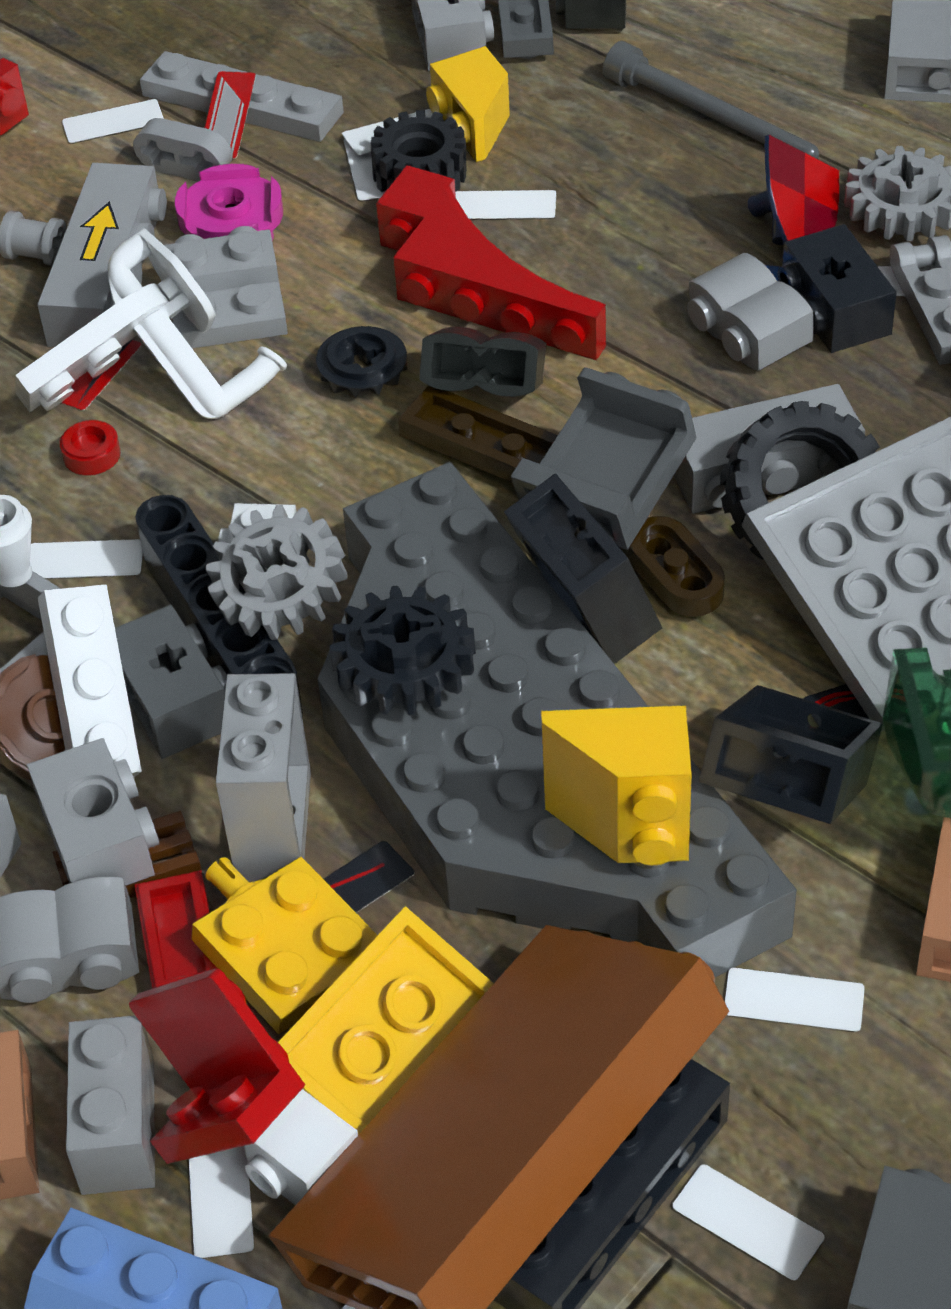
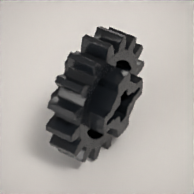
(403, 650)

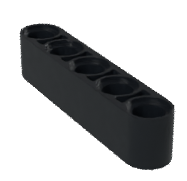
(177, 558)

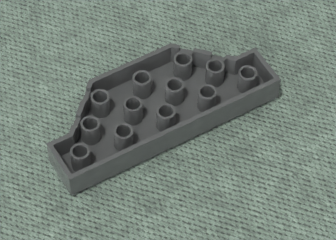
(470, 774)

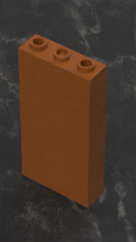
(502, 1125)

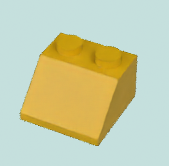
(621, 779)

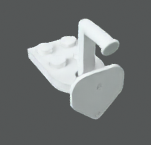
(145, 313)

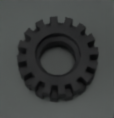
(420, 144)

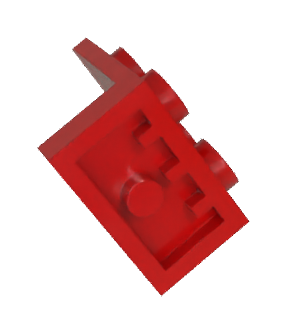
(226, 1059)

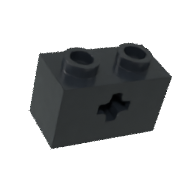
(841, 285)

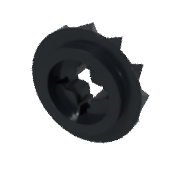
(372, 345)

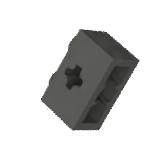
(171, 681)

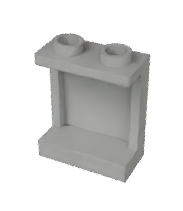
(919, 51)

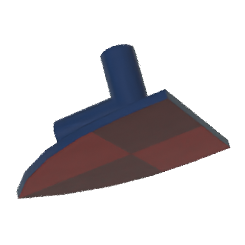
(798, 192)

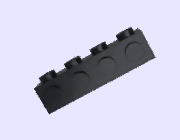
(622, 1195)

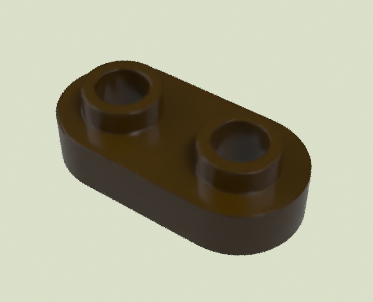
(685, 572)

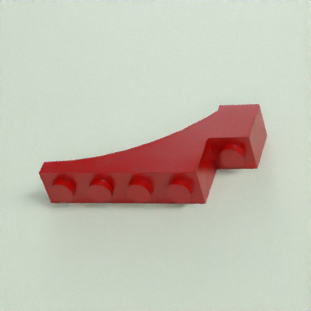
(460, 273)

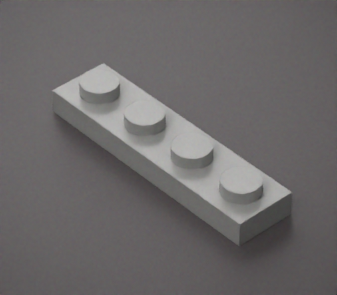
(272, 105)

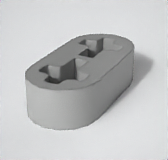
(180, 148)

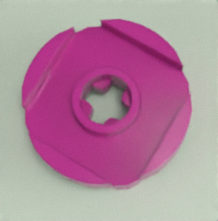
(203, 209)

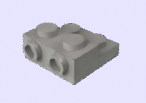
(239, 281)

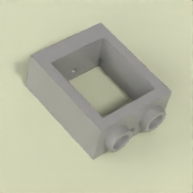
(263, 773)

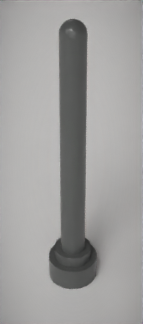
(628, 66)

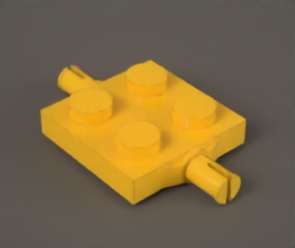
(280, 937)

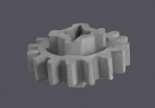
(900, 193)
(276, 572)

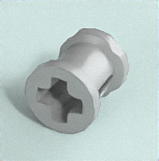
(30, 237)

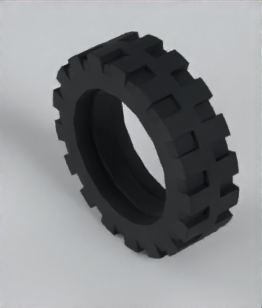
(798, 422)

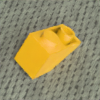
(474, 94)

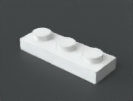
(88, 670)

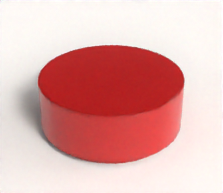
(90, 447)

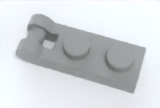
(927, 290)

